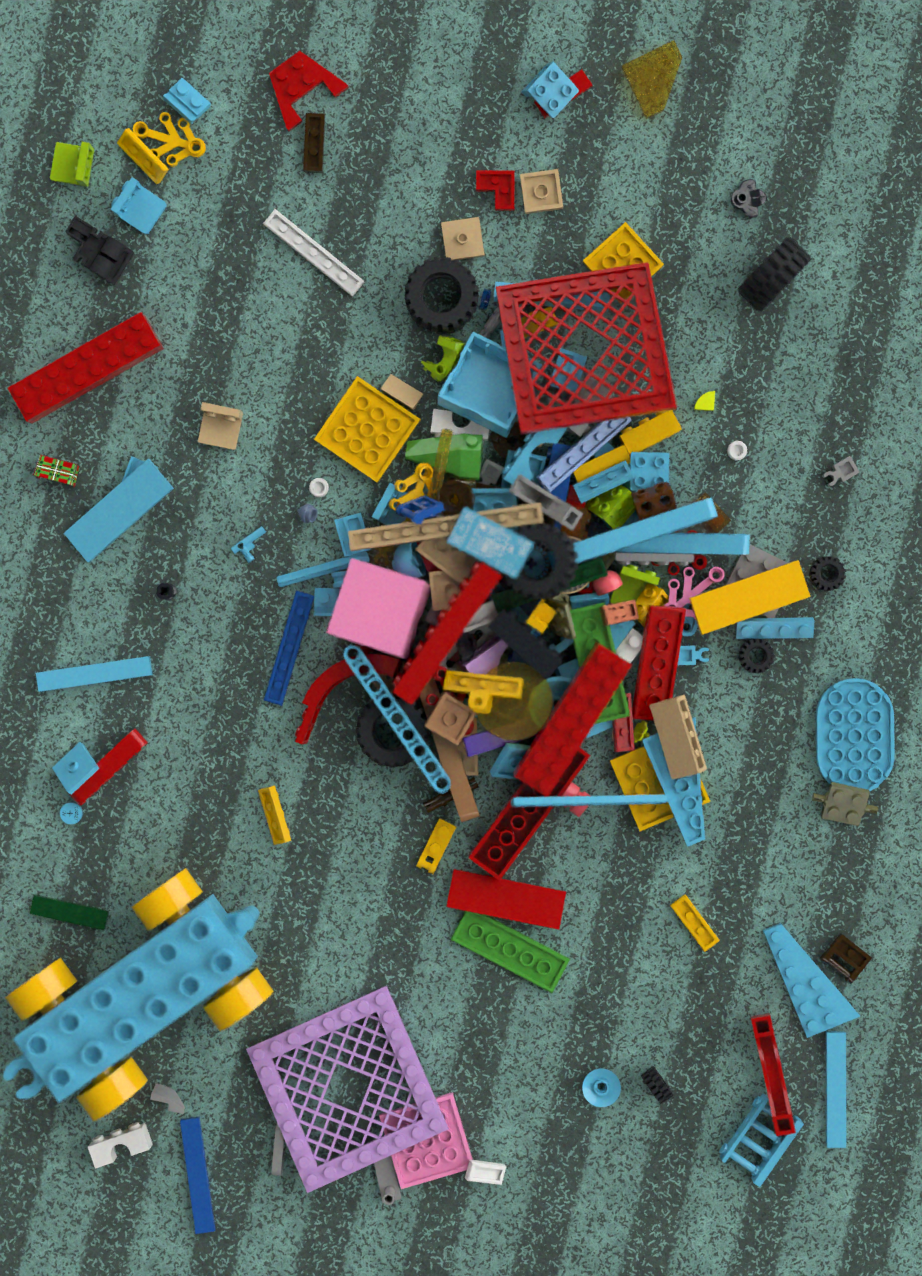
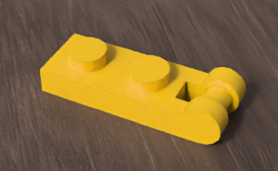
(436, 845)

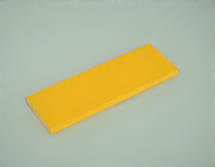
(749, 597)

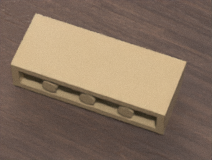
(678, 737)

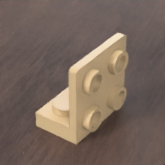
(220, 426)

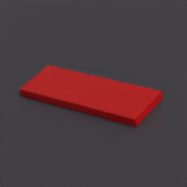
(658, 658)
(506, 899)

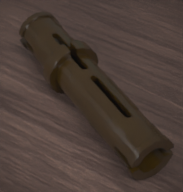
(445, 797)

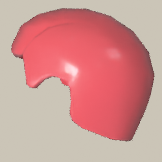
(608, 583)

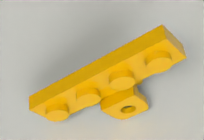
(482, 688)

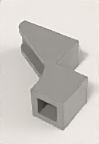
(550, 504)

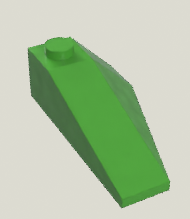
(463, 457)

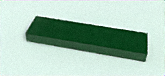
(69, 912)

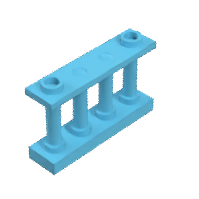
(769, 1157)

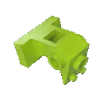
(452, 349)

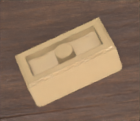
(401, 392)

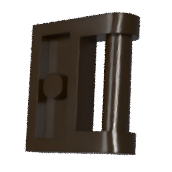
(850, 953)

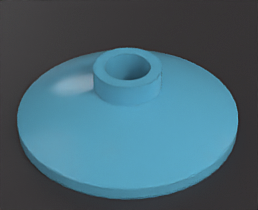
(605, 1096)

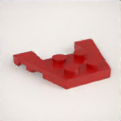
(296, 79)

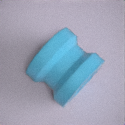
(338, 578)

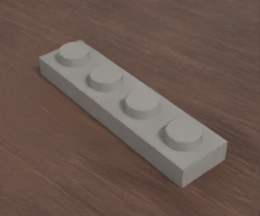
(662, 558)

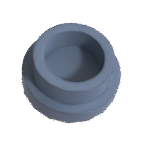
(308, 513)

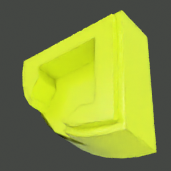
(706, 402)

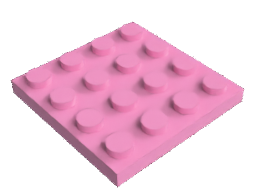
(435, 1156)

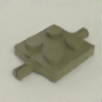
(845, 803)

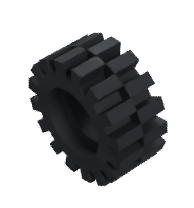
(838, 569)
(767, 655)
(657, 1085)

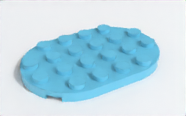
(855, 734)

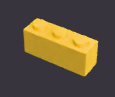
(650, 431)

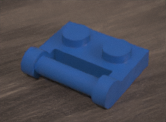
(423, 506)

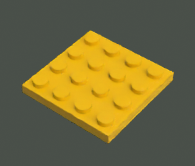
(367, 429)
(639, 778)

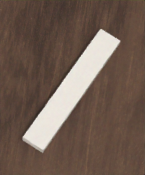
(313, 252)

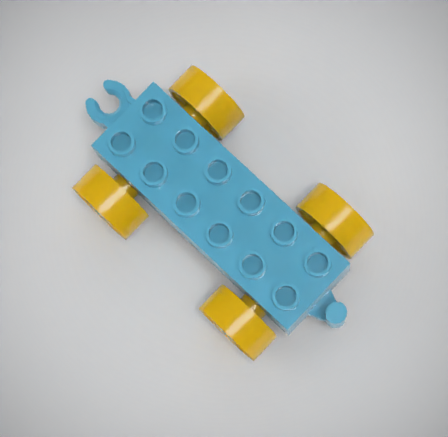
(136, 998)

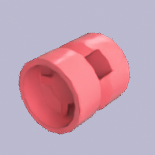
(574, 790)

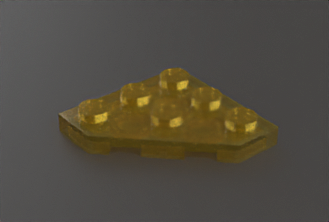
(653, 77)

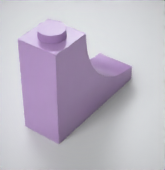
(485, 657)

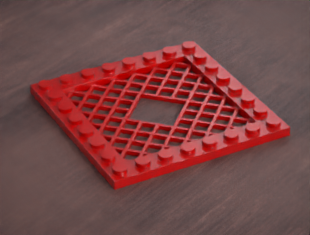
(586, 412)

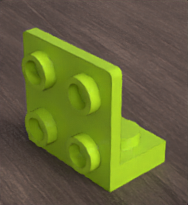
(72, 163)
(613, 506)

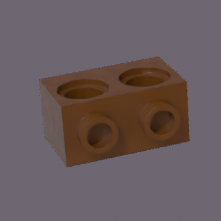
(655, 504)

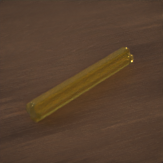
(440, 462)

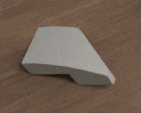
(167, 1095)

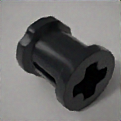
(172, 592)

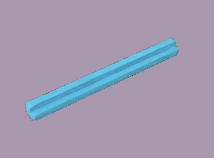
(320, 570)

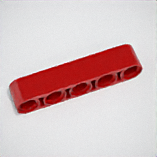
(109, 764)

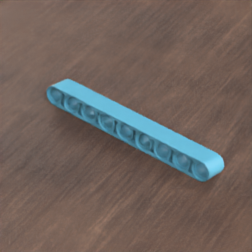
(642, 531)
(398, 728)

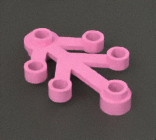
(687, 592)

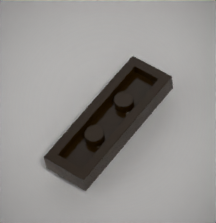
(314, 143)

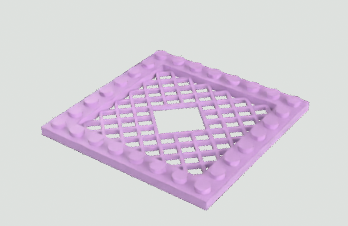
(432, 1119)

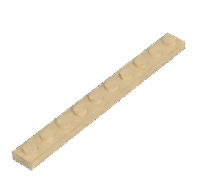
(439, 527)

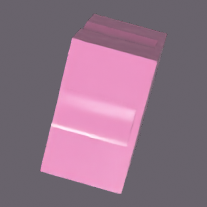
(379, 608)

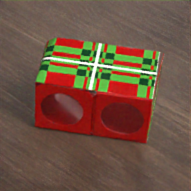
(56, 470)

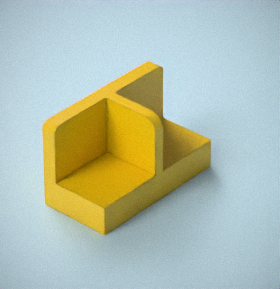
(541, 616)

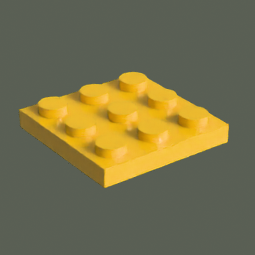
(622, 249)

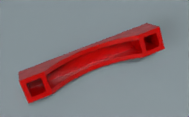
(773, 1074)

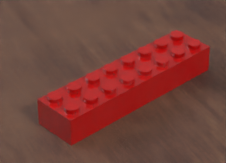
(85, 368)
(446, 631)
(572, 719)
(517, 825)

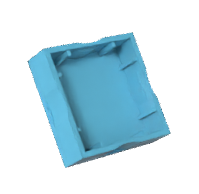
(482, 386)

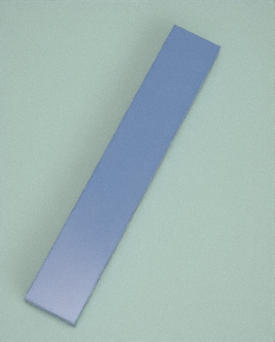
(580, 452)

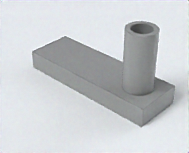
(387, 1180)

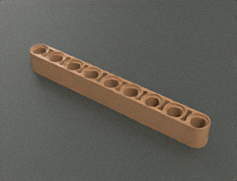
(451, 762)

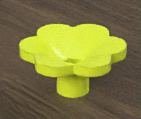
(640, 731)

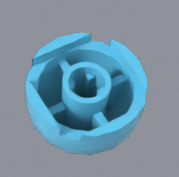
(408, 561)

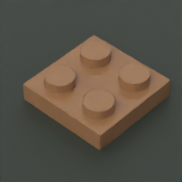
(450, 718)

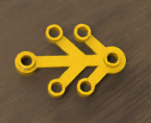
(173, 140)
(418, 490)

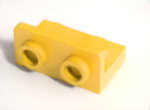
(650, 596)

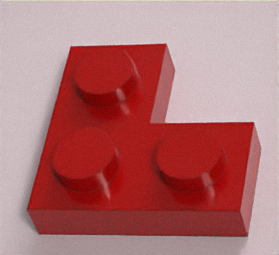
(500, 182)

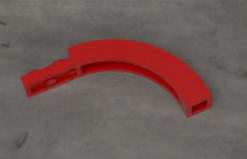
(330, 679)

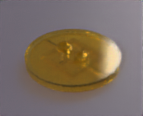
(519, 717)

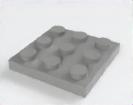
(752, 564)

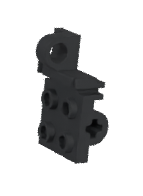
(99, 252)

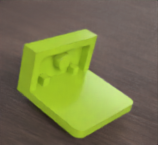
(633, 583)

